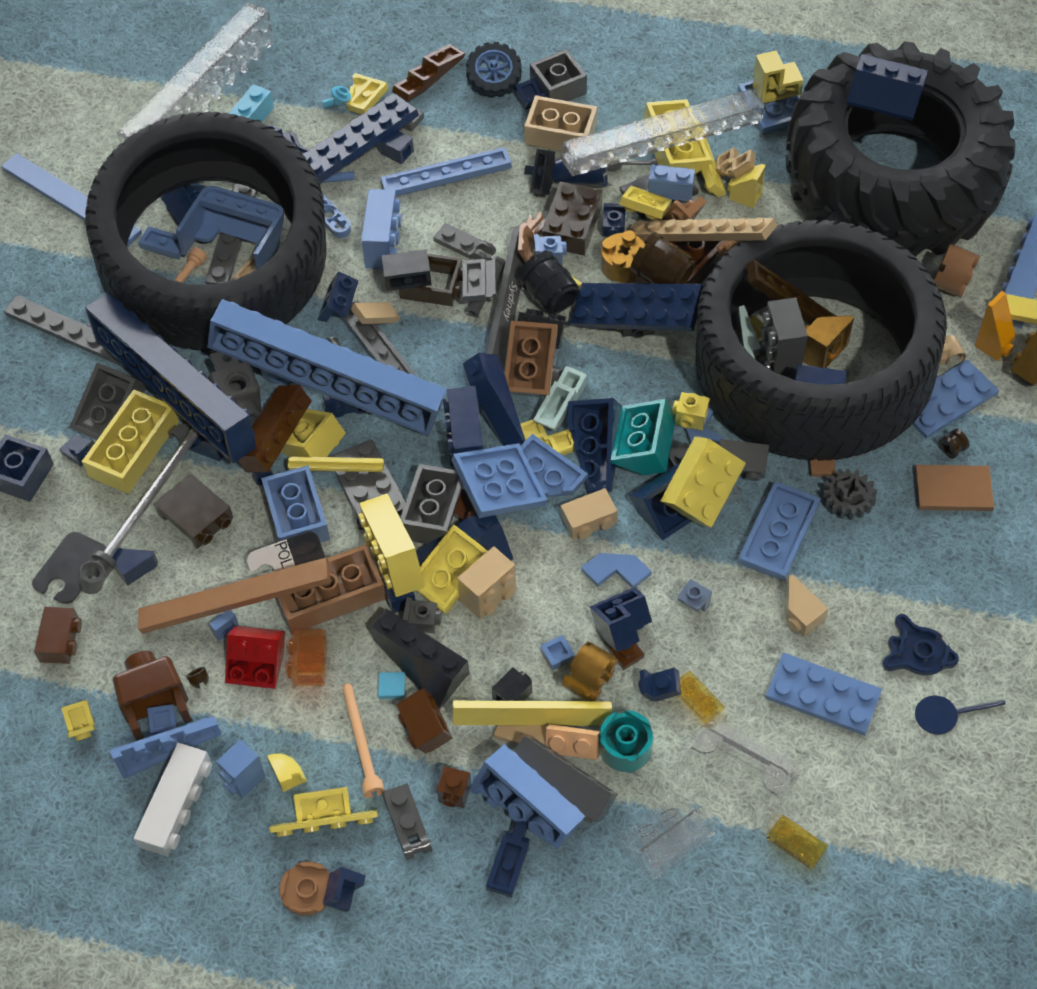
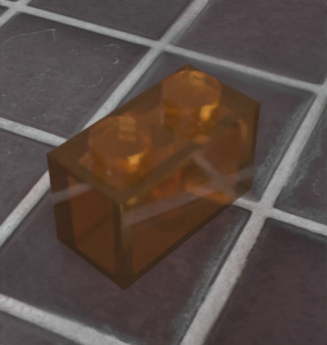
(308, 658)

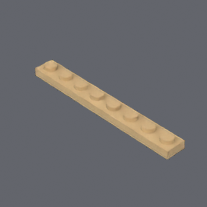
(707, 229)

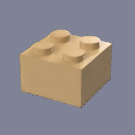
(487, 583)

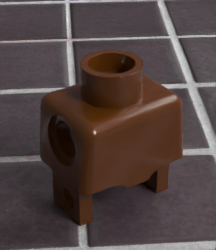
(148, 684)

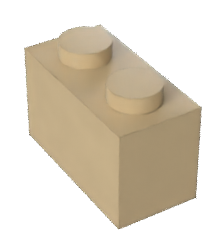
(589, 514)

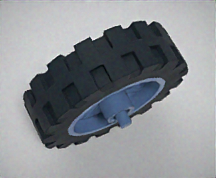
(494, 52)

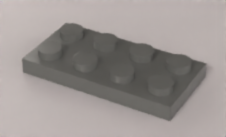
(368, 485)

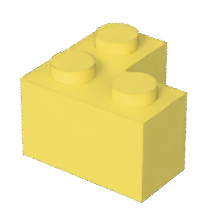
(774, 79)

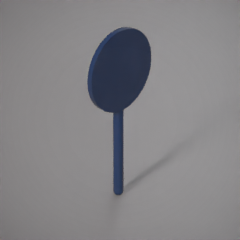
(940, 715)

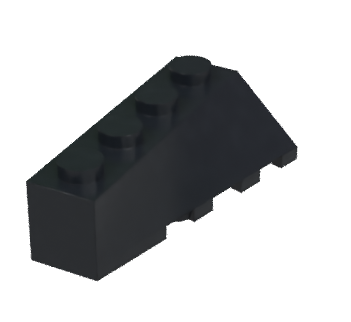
(420, 656)

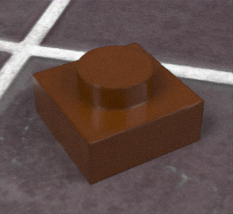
(627, 657)

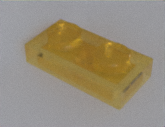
(699, 698)
(797, 842)

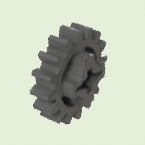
(860, 500)

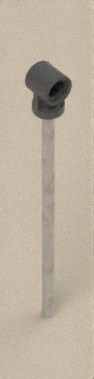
(101, 562)

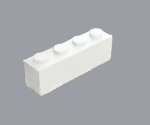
(173, 799)

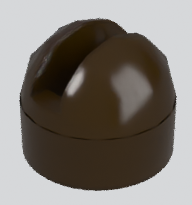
(198, 676)

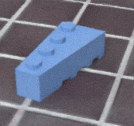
(526, 796)

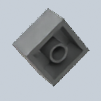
(559, 76)

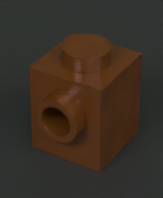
(454, 787)

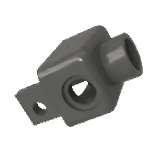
(230, 373)

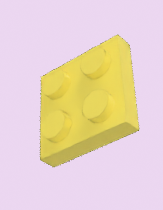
(650, 204)

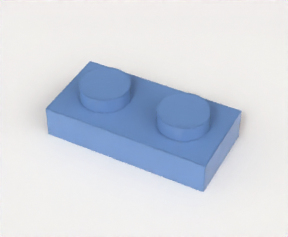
(160, 242)

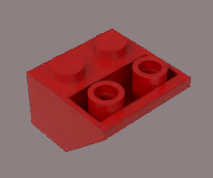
(254, 656)

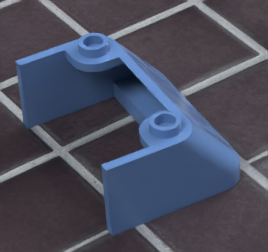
(234, 215)

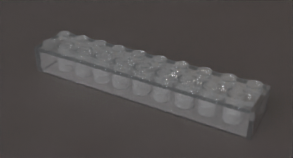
(208, 70)

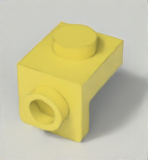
(79, 720)

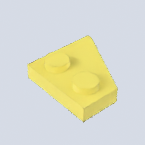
(365, 93)

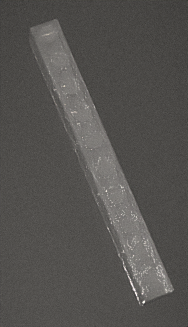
(661, 132)

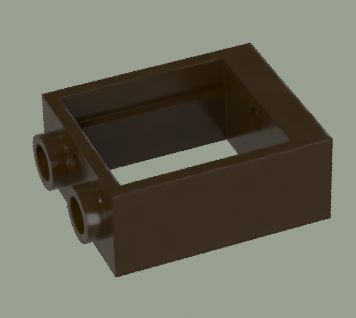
(438, 264)

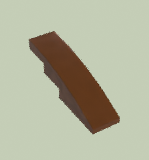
(430, 71)

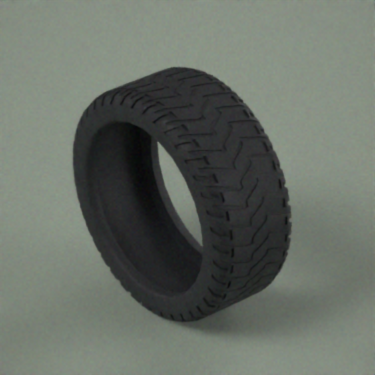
(193, 151)
(809, 417)

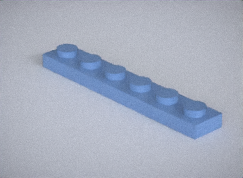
(447, 171)

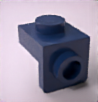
(527, 91)

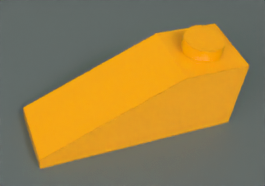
(997, 329)

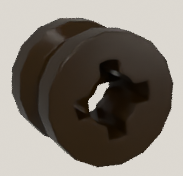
(954, 443)

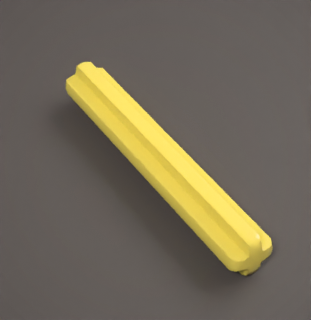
(337, 464)

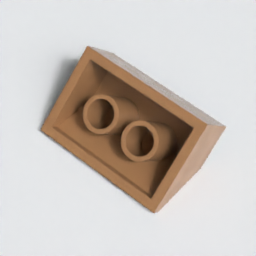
(530, 358)

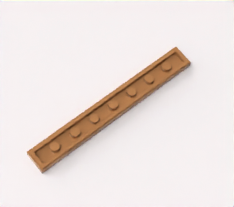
(234, 595)

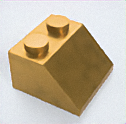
(827, 339)

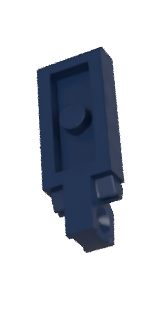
(509, 861)

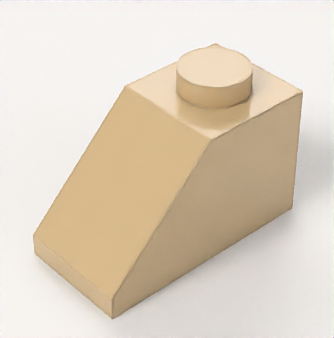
(803, 608)

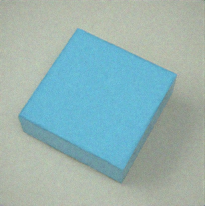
(392, 685)

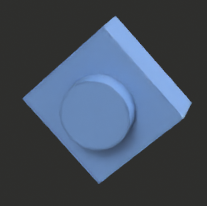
(223, 624)
(557, 652)
(161, 719)

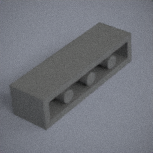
(572, 782)

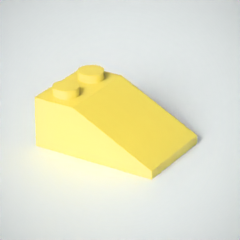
(314, 435)

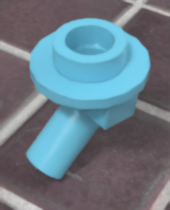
(340, 94)

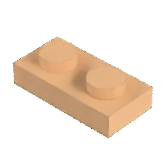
(573, 741)

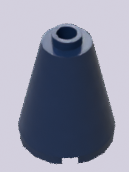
(590, 178)

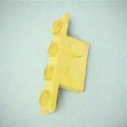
(320, 809)

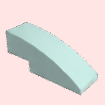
(555, 407)

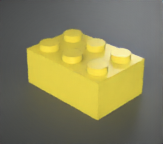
(703, 481)

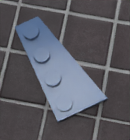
(152, 750)

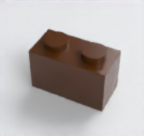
(57, 635)
(424, 721)

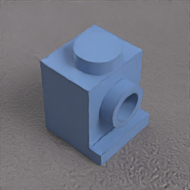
(550, 243)

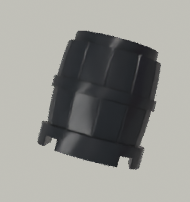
(549, 283)

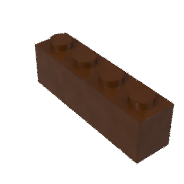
(275, 427)

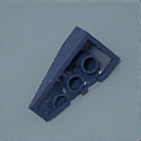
(494, 396)

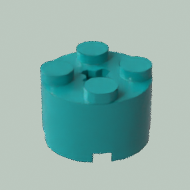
(626, 741)

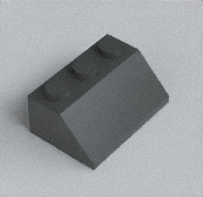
(431, 503)

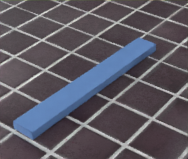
(53, 188)

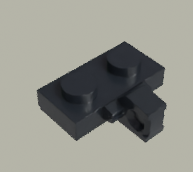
(542, 171)

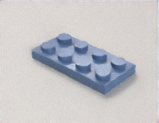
(953, 397)
(779, 531)
(823, 694)

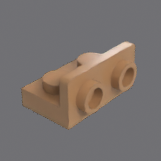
(688, 211)

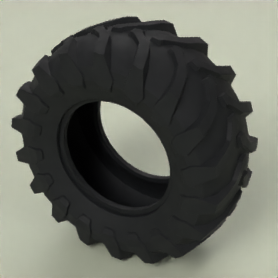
(911, 207)

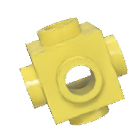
(691, 411)

